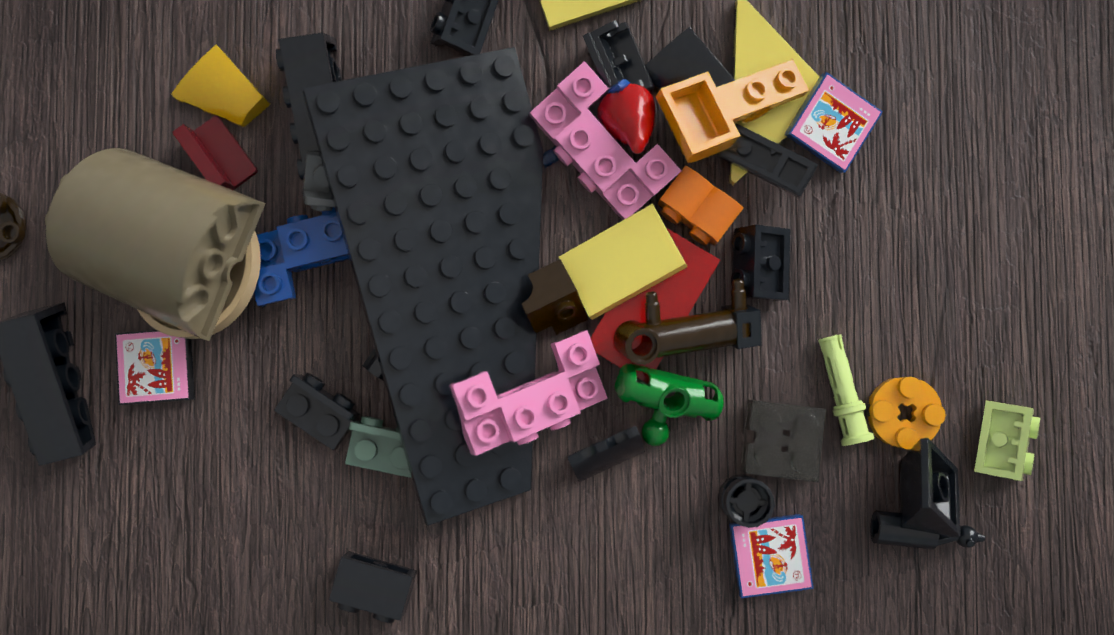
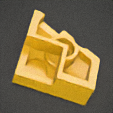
(220, 89)

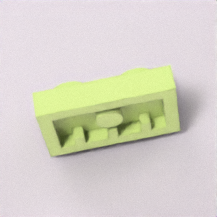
(1006, 440)

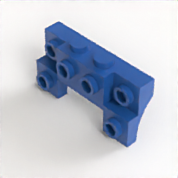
(297, 247)

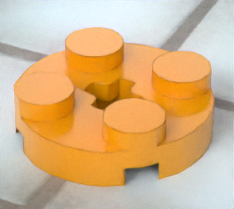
(908, 391)

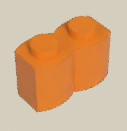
(699, 206)

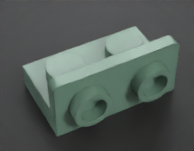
(376, 447)

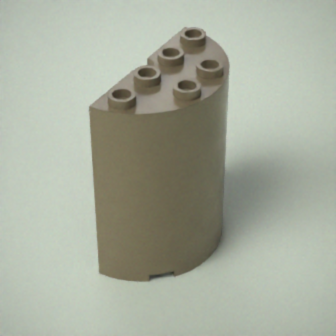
(151, 236)

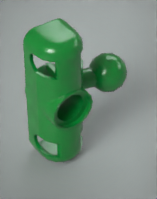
(687, 400)

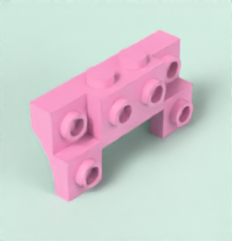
(594, 151)
(533, 406)

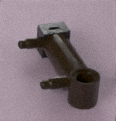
(733, 326)

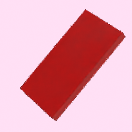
(676, 299)

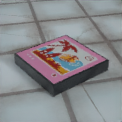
(153, 367)

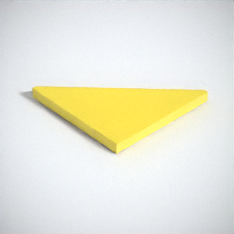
(756, 49)

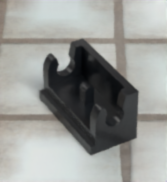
(617, 55)

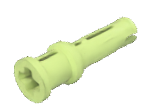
(848, 406)

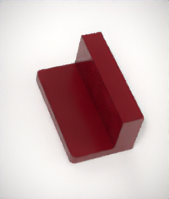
(216, 153)

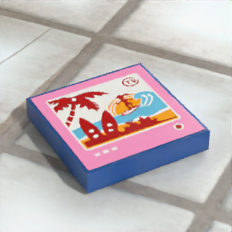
(833, 122)
(771, 557)

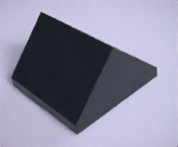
(929, 491)

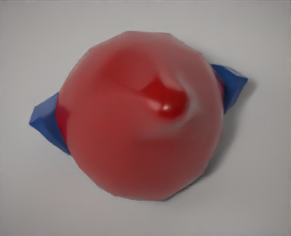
(628, 114)

